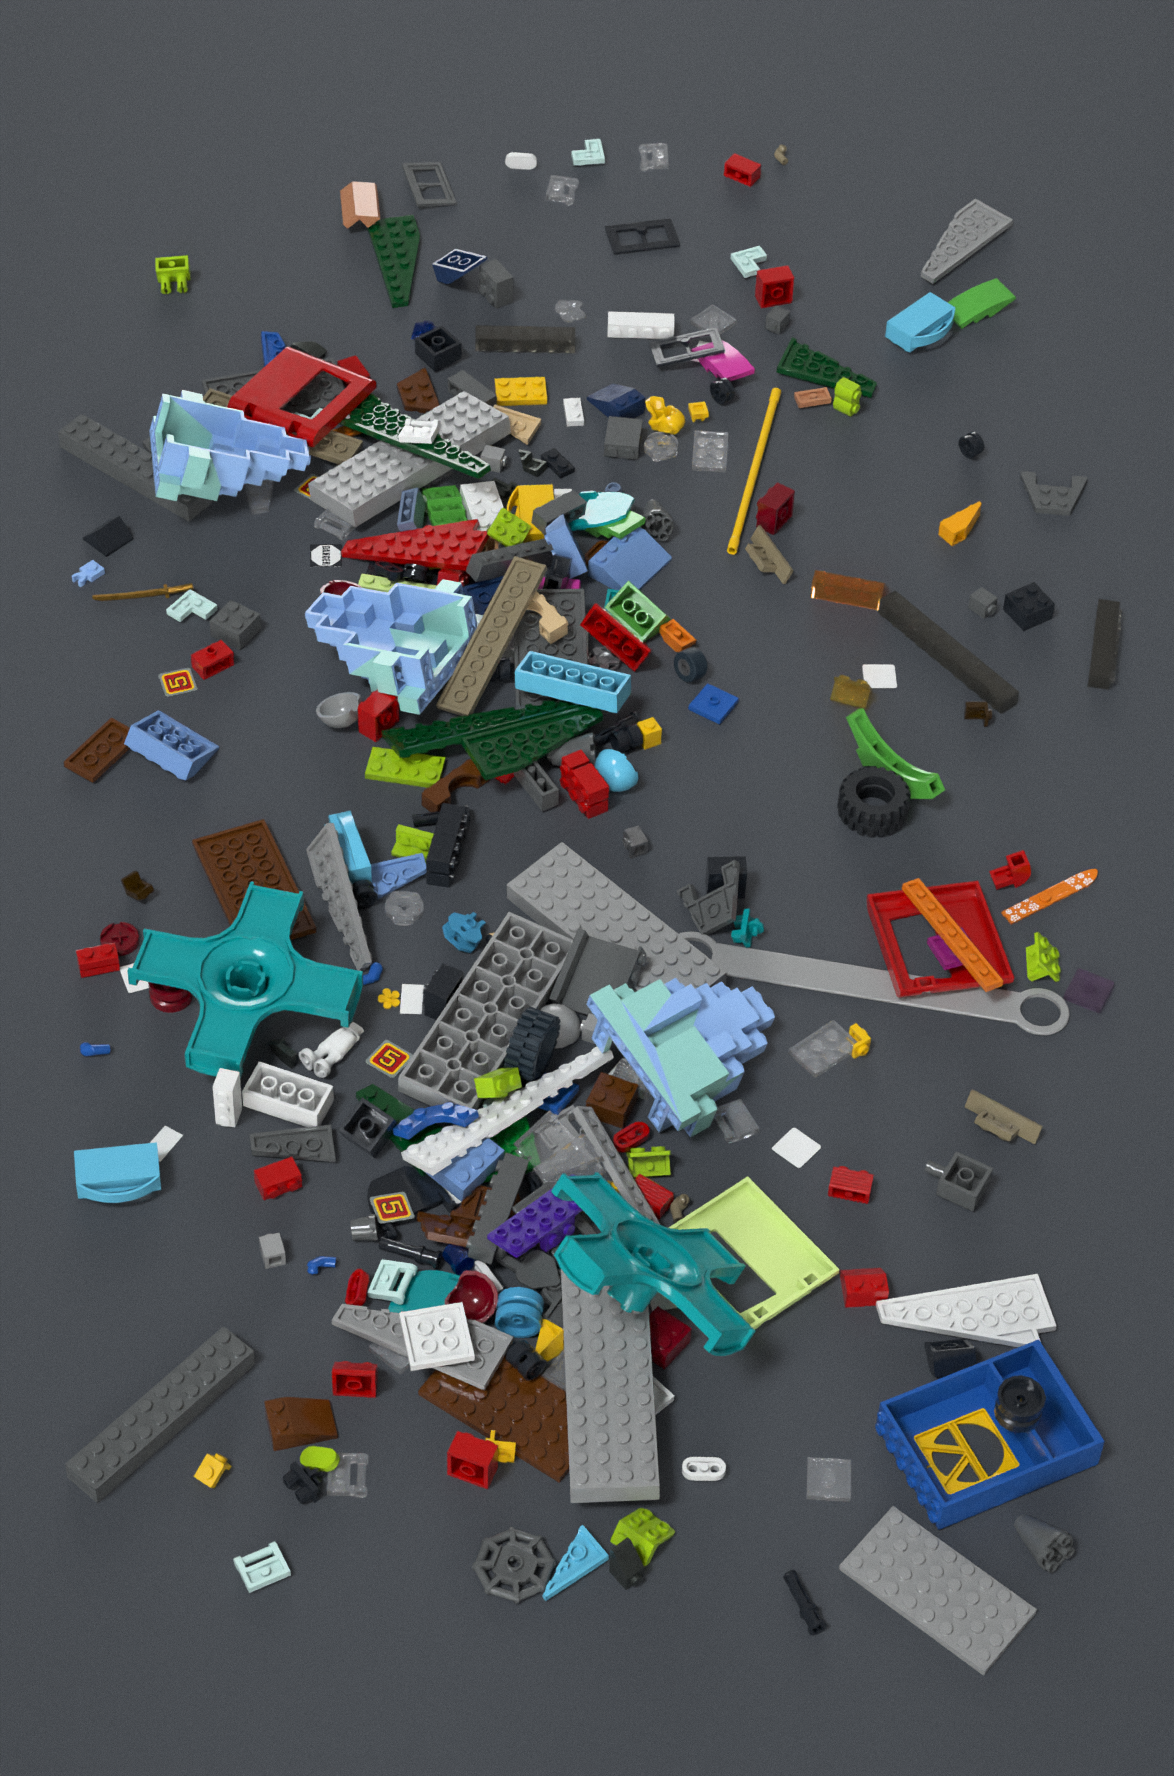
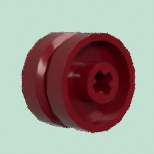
(169, 998)

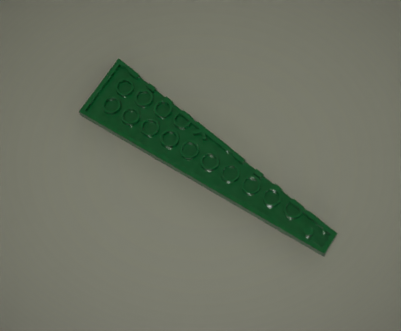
(385, 424)
(443, 733)

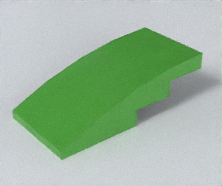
(980, 301)
(444, 505)
(620, 528)

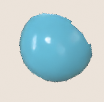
(616, 770)

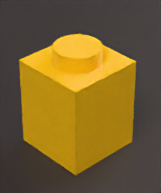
(650, 732)

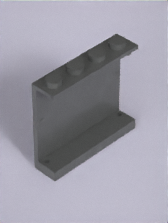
(592, 966)

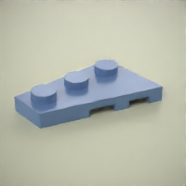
(396, 873)

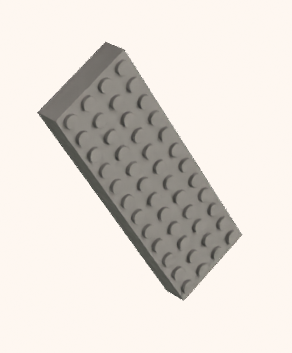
(382, 471)
(571, 894)
(477, 1023)
(608, 1399)

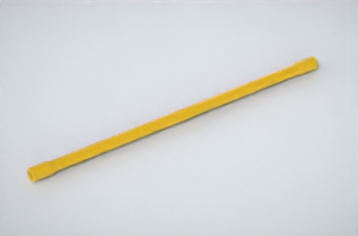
(735, 538)

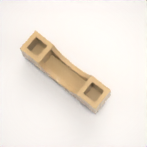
(551, 625)

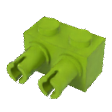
(172, 270)

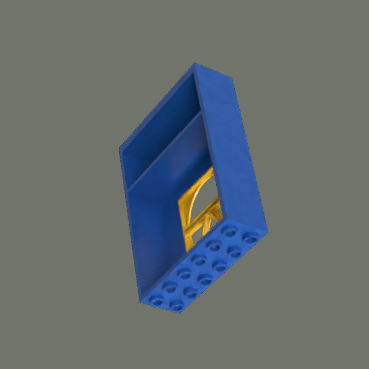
(1032, 1459)

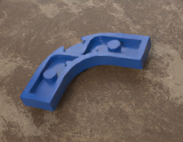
(427, 1116)

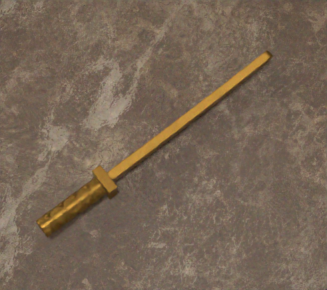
(147, 593)

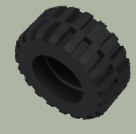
(876, 784)

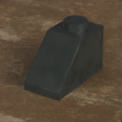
(626, 1564)

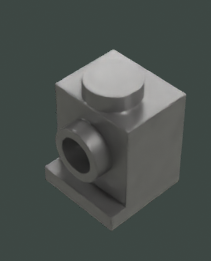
(635, 842)

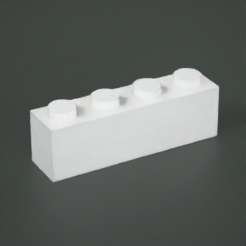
(640, 325)

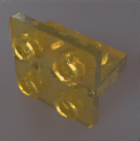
(851, 692)

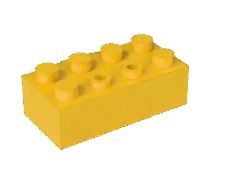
(527, 499)

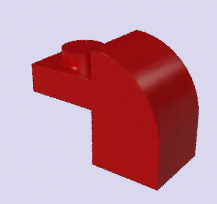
(1015, 872)

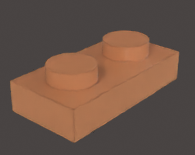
(812, 397)

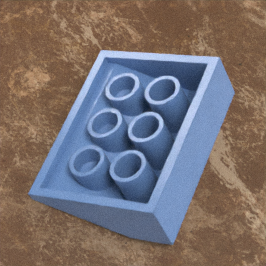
(630, 559)
(170, 744)

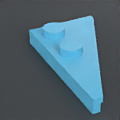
(581, 1558)

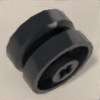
(1019, 1404)

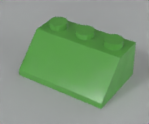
(637, 612)

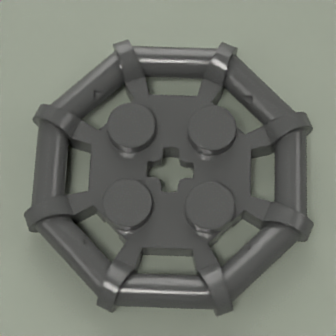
(516, 1576)

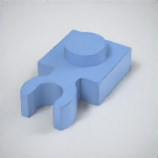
(90, 571)

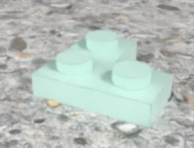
(592, 155)
(747, 259)
(190, 603)

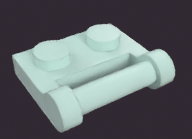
(386, 1278)
(264, 1572)

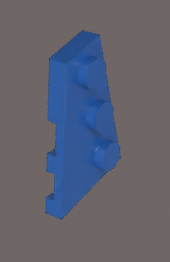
(271, 345)

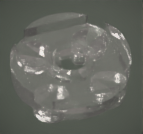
(658, 453)
(404, 898)

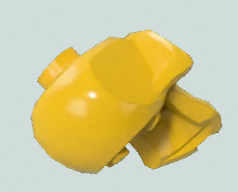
(664, 418)

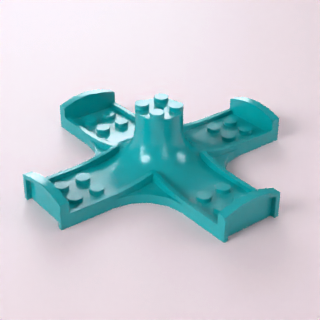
(245, 978)
(648, 1258)

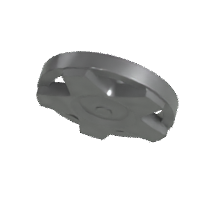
(603, 658)

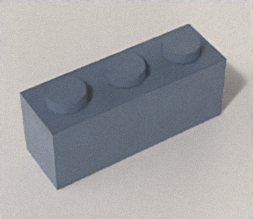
(411, 510)

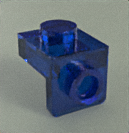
(422, 327)

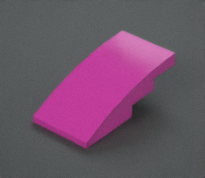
(728, 364)

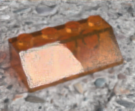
(847, 590)

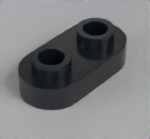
(388, 570)

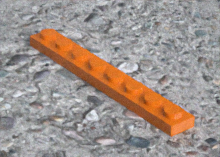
(952, 935)

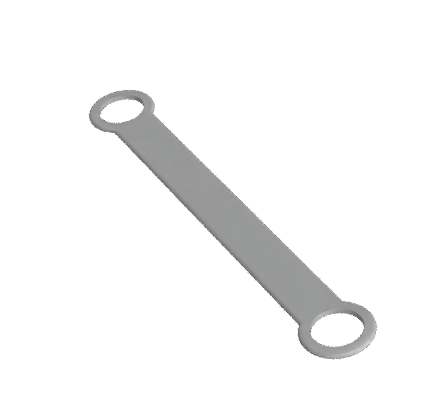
(875, 984)

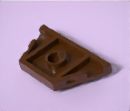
(417, 392)
(472, 1204)
(445, 1229)

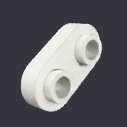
(703, 1468)

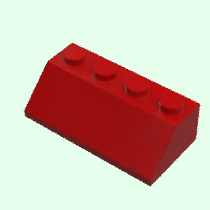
(616, 637)

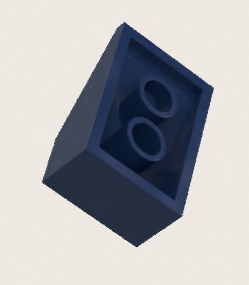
(456, 264)
(618, 401)

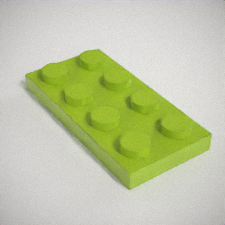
(415, 770)

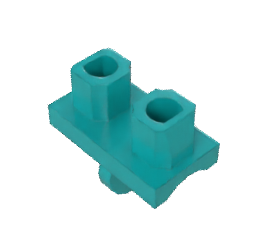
(749, 928)

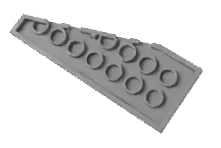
(966, 234)
(332, 877)
(385, 1330)

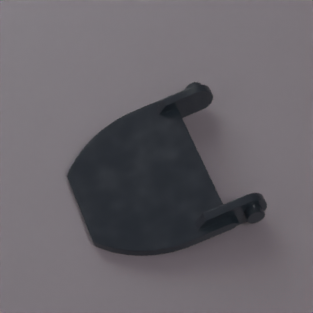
(420, 1191)

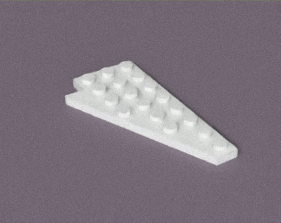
(992, 1312)

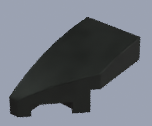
(504, 489)

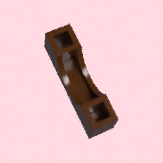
(464, 776)

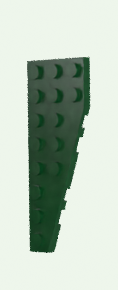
(396, 249)
(520, 744)

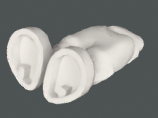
(334, 1046)

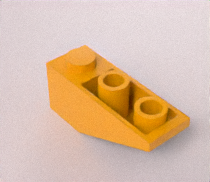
(958, 526)

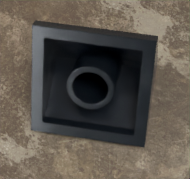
(109, 536)

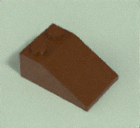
(299, 1421)

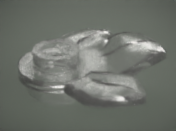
(570, 310)

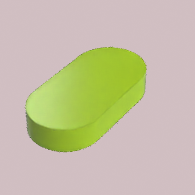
(319, 1457)

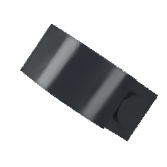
(559, 573)

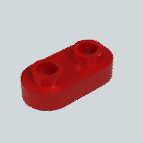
(629, 1137)
(357, 1288)

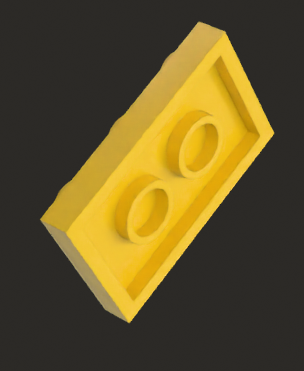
(520, 391)

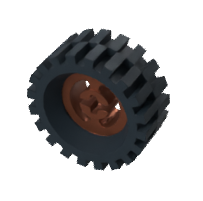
(532, 1043)

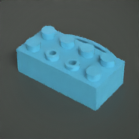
(921, 323)
(352, 845)
(117, 1172)

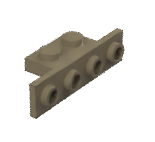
(768, 556)
(1001, 1120)

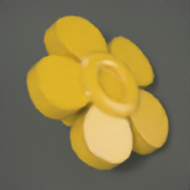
(389, 998)

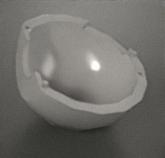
(339, 709)
(569, 1024)

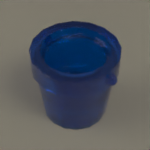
(457, 1258)

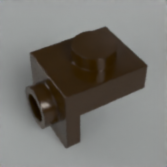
(978, 710)
(136, 887)

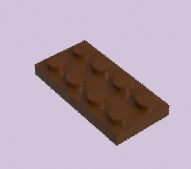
(99, 751)

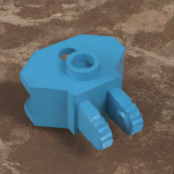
(464, 930)

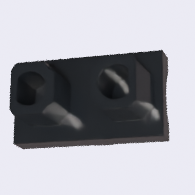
(308, 1481)

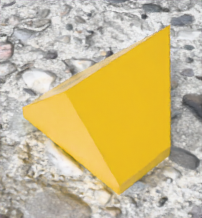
(550, 1340)

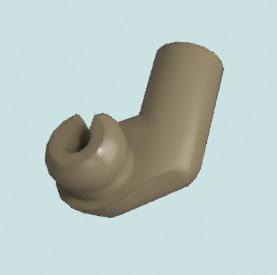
(780, 154)
(678, 1206)

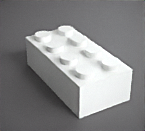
(481, 503)
(287, 1095)

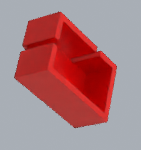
(584, 784)

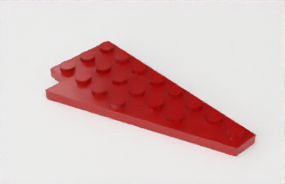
(432, 546)

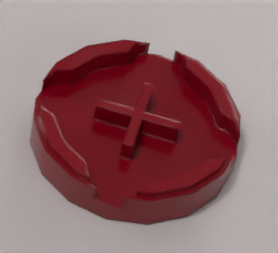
(124, 936)

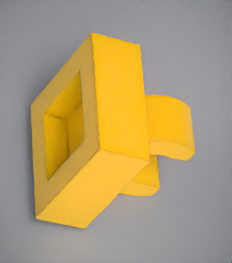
(698, 411)

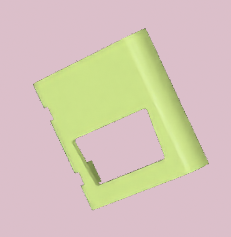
(766, 1243)

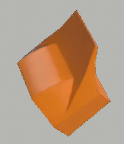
(676, 636)

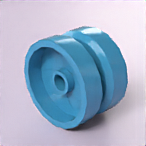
(519, 1312)

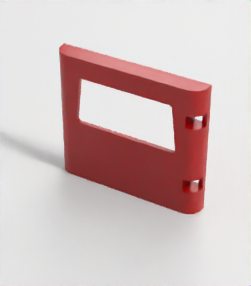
(283, 380)
(967, 908)

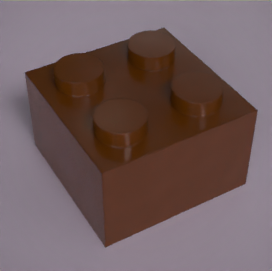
(613, 1099)

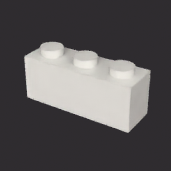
(227, 1097)

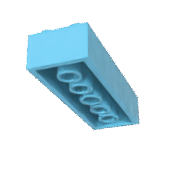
(573, 681)

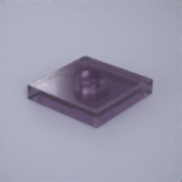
(1088, 990)

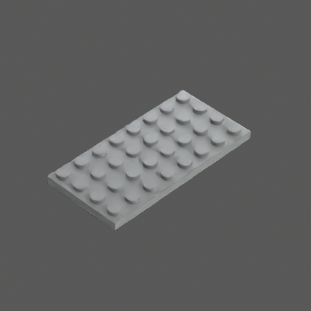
(938, 1590)

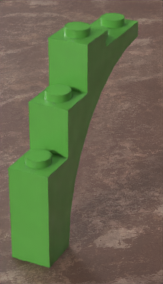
(875, 752)

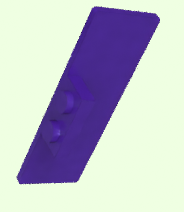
(542, 1221)

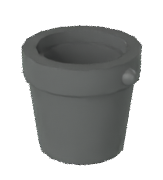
(365, 1228)

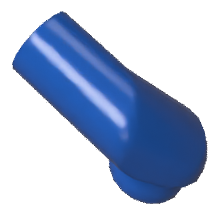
(374, 973)
(91, 1050)
(321, 1261)

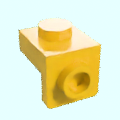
(862, 1038)
(506, 1450)
(212, 1469)

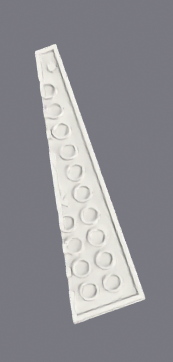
(439, 1149)

